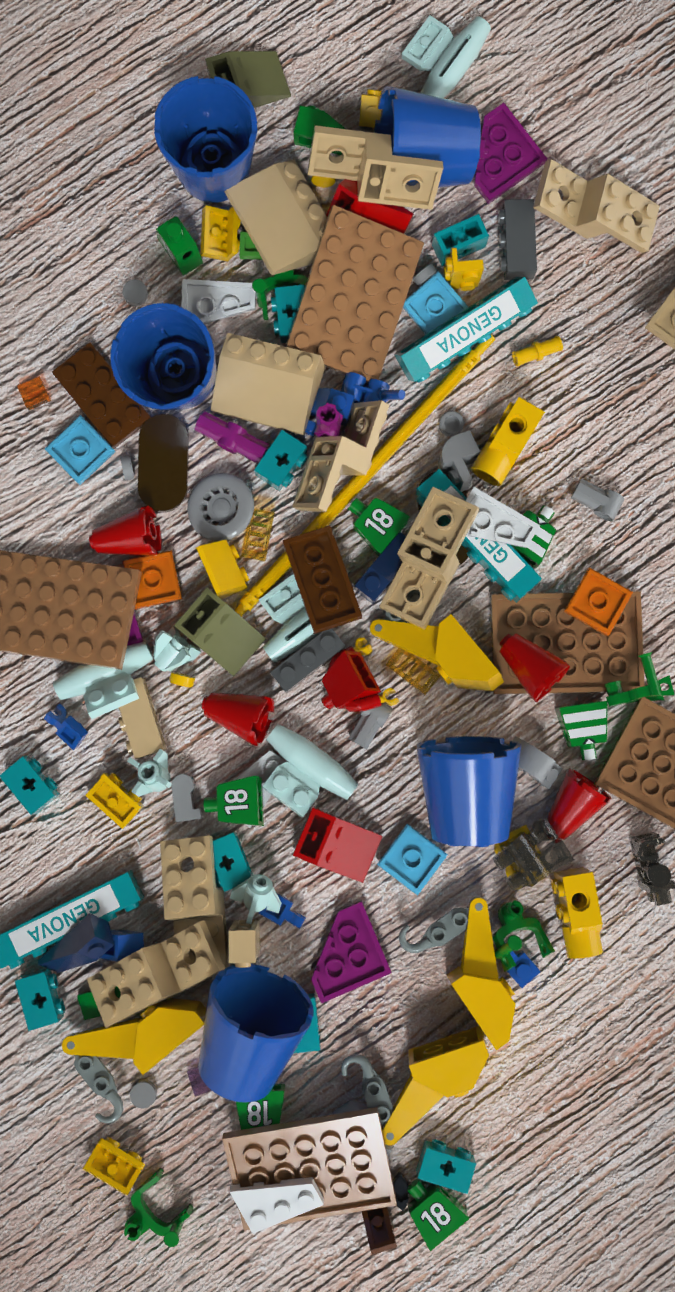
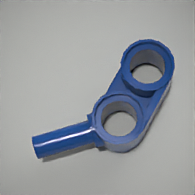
(372, 391)

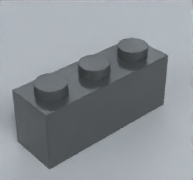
(518, 239)
(308, 659)

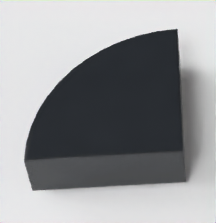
(401, 1192)

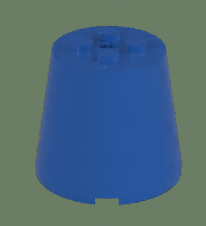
(432, 130)
(207, 135)
(152, 347)
(469, 788)
(251, 1031)

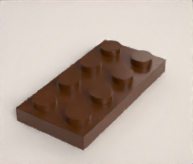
(99, 396)
(322, 579)

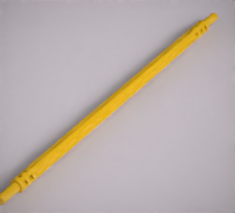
(380, 457)

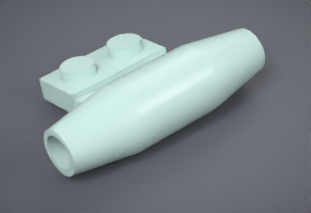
(442, 54)
(287, 608)
(103, 686)
(306, 770)

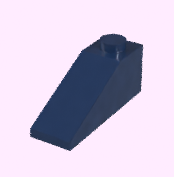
(381, 572)
(80, 946)

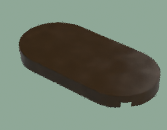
(163, 463)

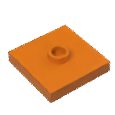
(158, 580)
(598, 601)

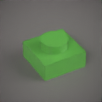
(247, 248)

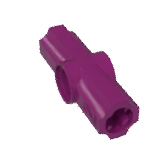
(328, 421)
(231, 437)

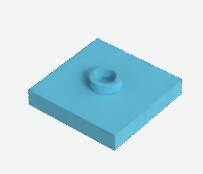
(433, 303)
(80, 450)
(412, 859)

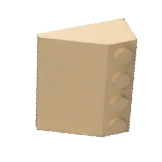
(280, 216)
(266, 383)

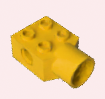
(505, 445)
(581, 918)

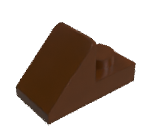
(379, 1230)

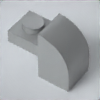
(455, 455)
(537, 764)

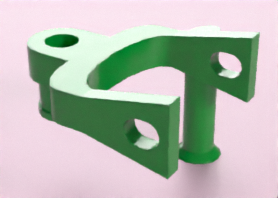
(283, 279)
(651, 691)
(512, 920)
(145, 1218)

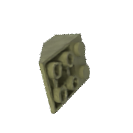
(253, 72)
(220, 631)

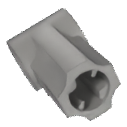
(603, 502)
(369, 725)

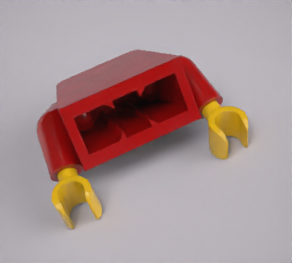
(352, 683)

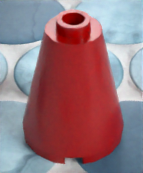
(129, 534)
(532, 665)
(240, 714)
(575, 803)

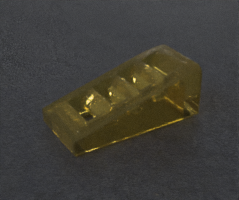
(249, 532)
(434, 676)

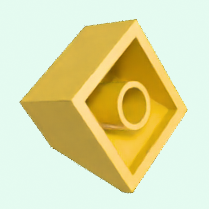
(222, 568)

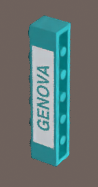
(466, 329)
(498, 559)
(51, 926)

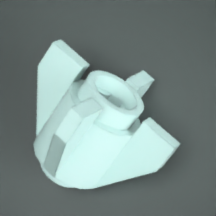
(173, 650)
(152, 774)
(257, 895)

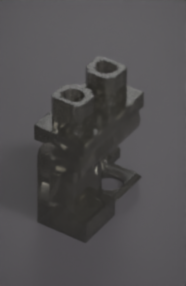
(528, 863)
(654, 876)

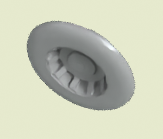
(221, 507)

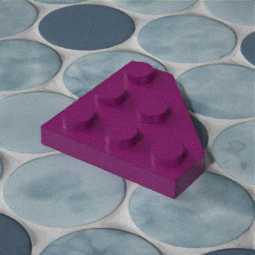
(505, 154)
(349, 955)

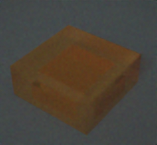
(34, 393)

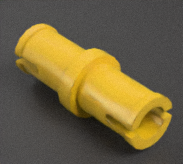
(537, 351)

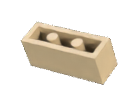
(141, 724)
(244, 942)

